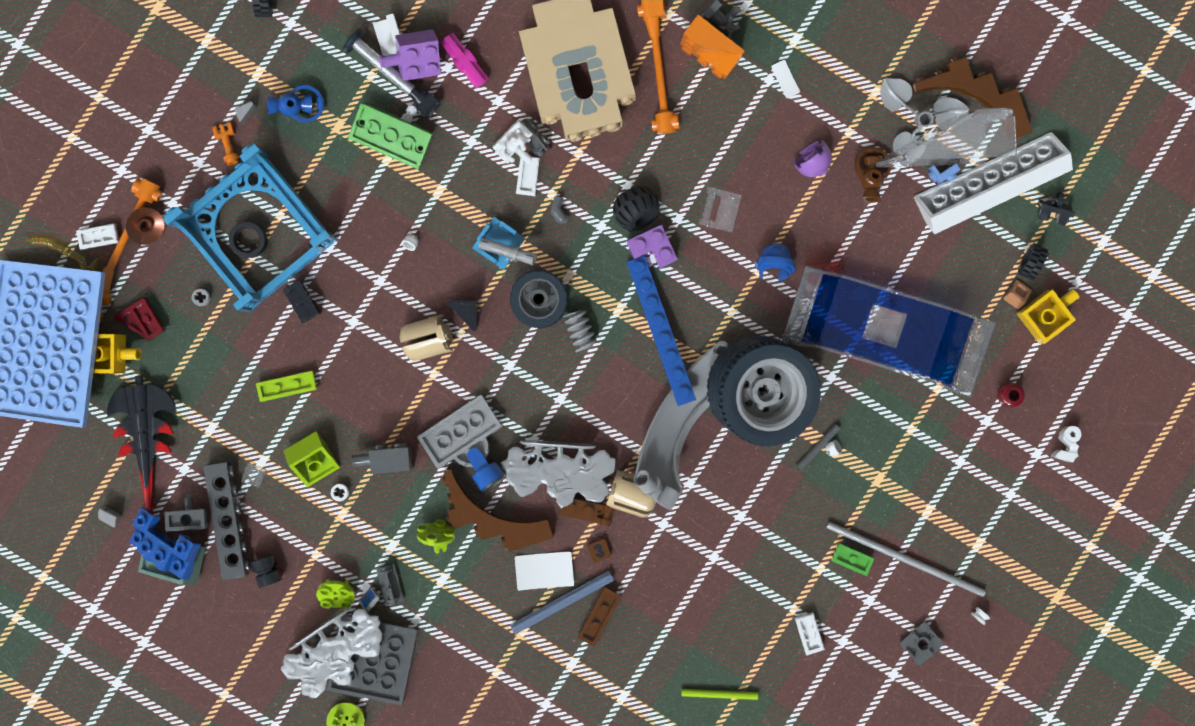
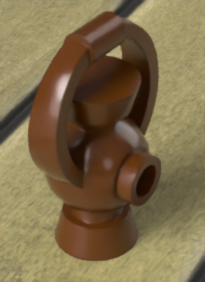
(872, 178)

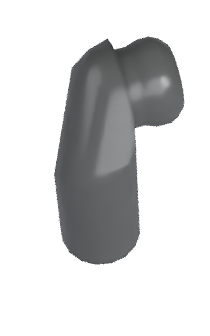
(557, 212)

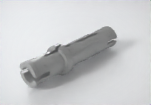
(514, 253)

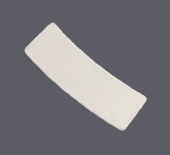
(785, 79)

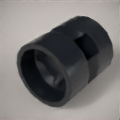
(266, 571)

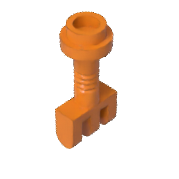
(231, 158)

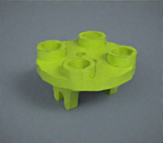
(436, 534)
(335, 594)
(338, 713)

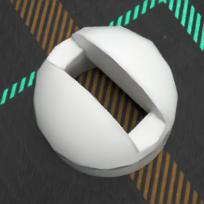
(410, 242)
(834, 448)

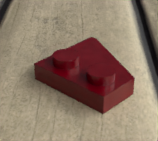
(142, 319)

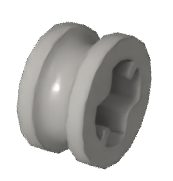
(198, 302)

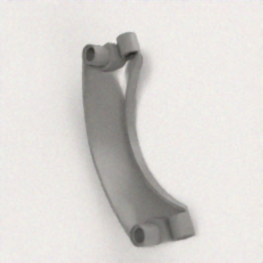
(660, 454)

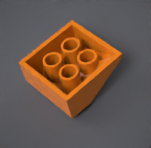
(711, 47)

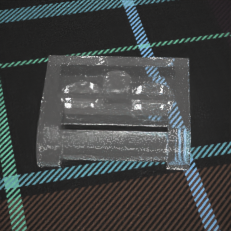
(726, 211)

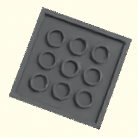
(382, 676)

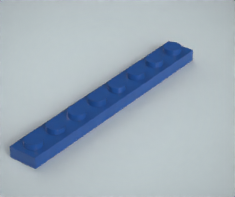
(661, 331)

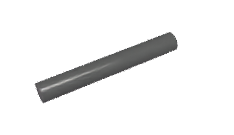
(818, 447)

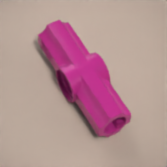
(464, 60)

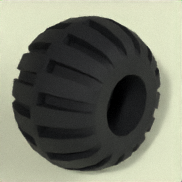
(636, 208)

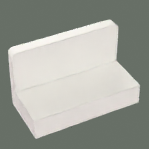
(386, 34)

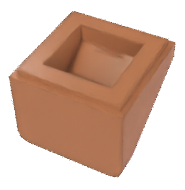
(1017, 294)

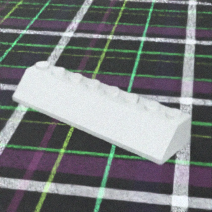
(994, 183)

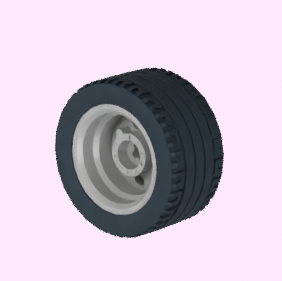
(785, 416)

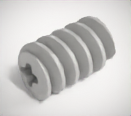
(580, 330)

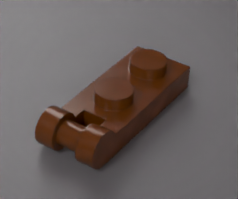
(587, 511)

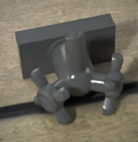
(719, 21)
(186, 518)

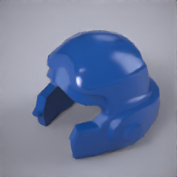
(776, 256)

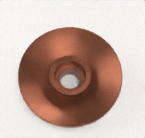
(150, 232)

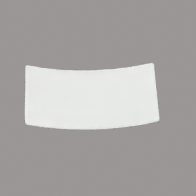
(544, 570)

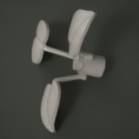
(897, 92)

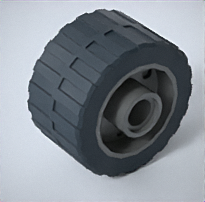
(523, 296)

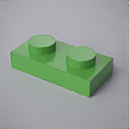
(852, 559)

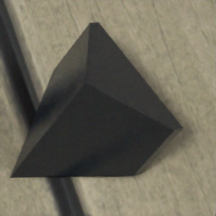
(467, 312)

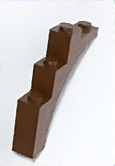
(982, 88)
(465, 511)

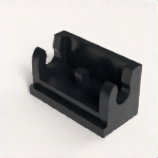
(301, 301)

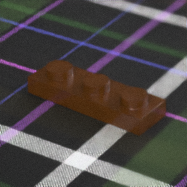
(599, 616)

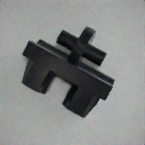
(1063, 212)

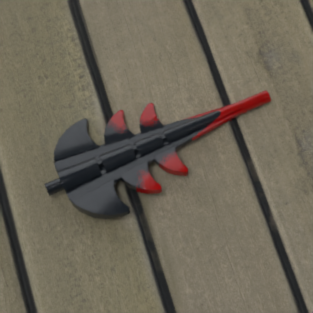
(141, 404)

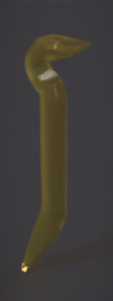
(66, 251)

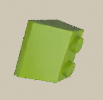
(311, 459)

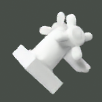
(514, 142)

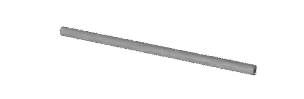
(906, 559)

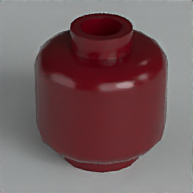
(1016, 392)

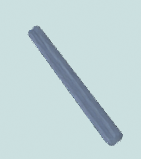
(562, 602)

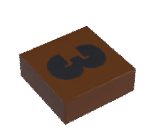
(599, 550)

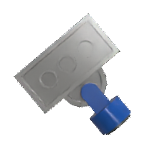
(464, 438)

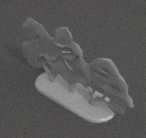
(562, 475)
(333, 656)

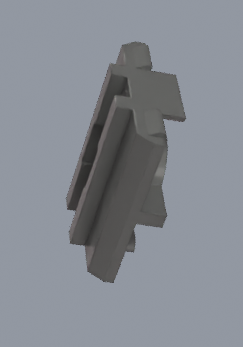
(921, 654)

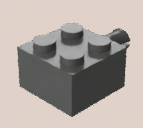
(386, 459)

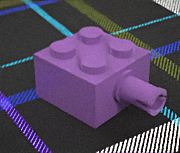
(415, 55)

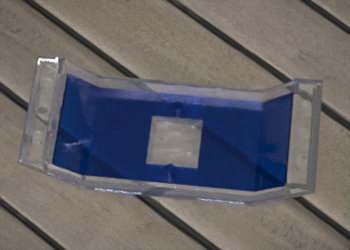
(889, 328)

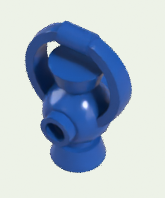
(297, 104)

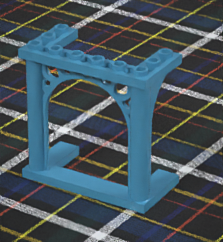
(256, 161)

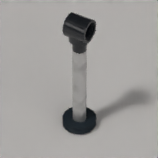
(423, 100)

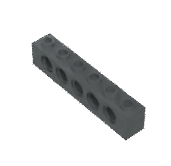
(228, 569)

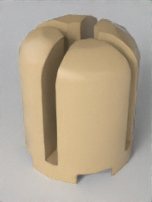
(430, 347)
(629, 497)

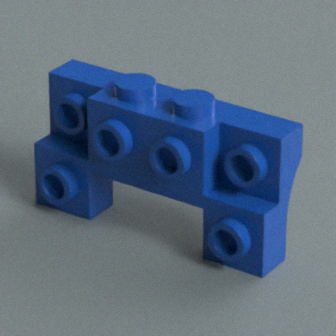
(160, 549)

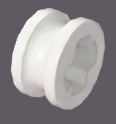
(338, 498)
(980, 616)

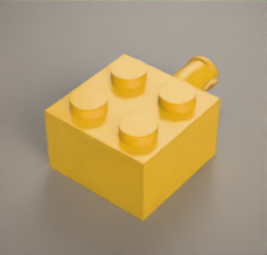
(1048, 314)
(112, 354)

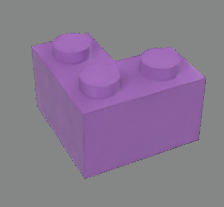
(654, 242)

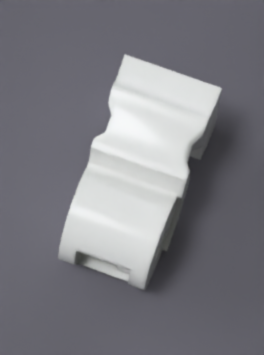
(1068, 436)

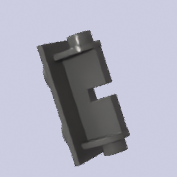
(539, 142)
(390, 584)

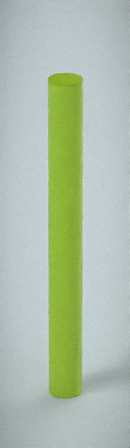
(719, 694)

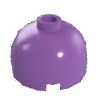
(814, 160)

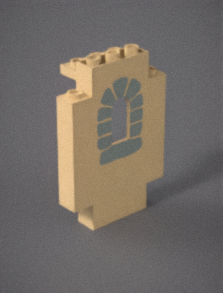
(571, 35)

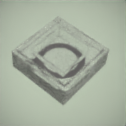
(254, 475)

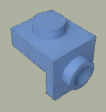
(948, 174)

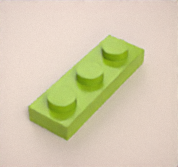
(286, 386)

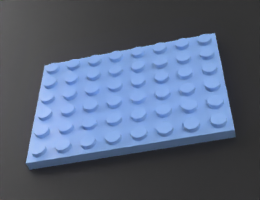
(48, 341)

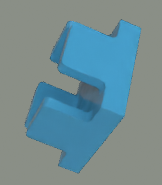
(501, 233)

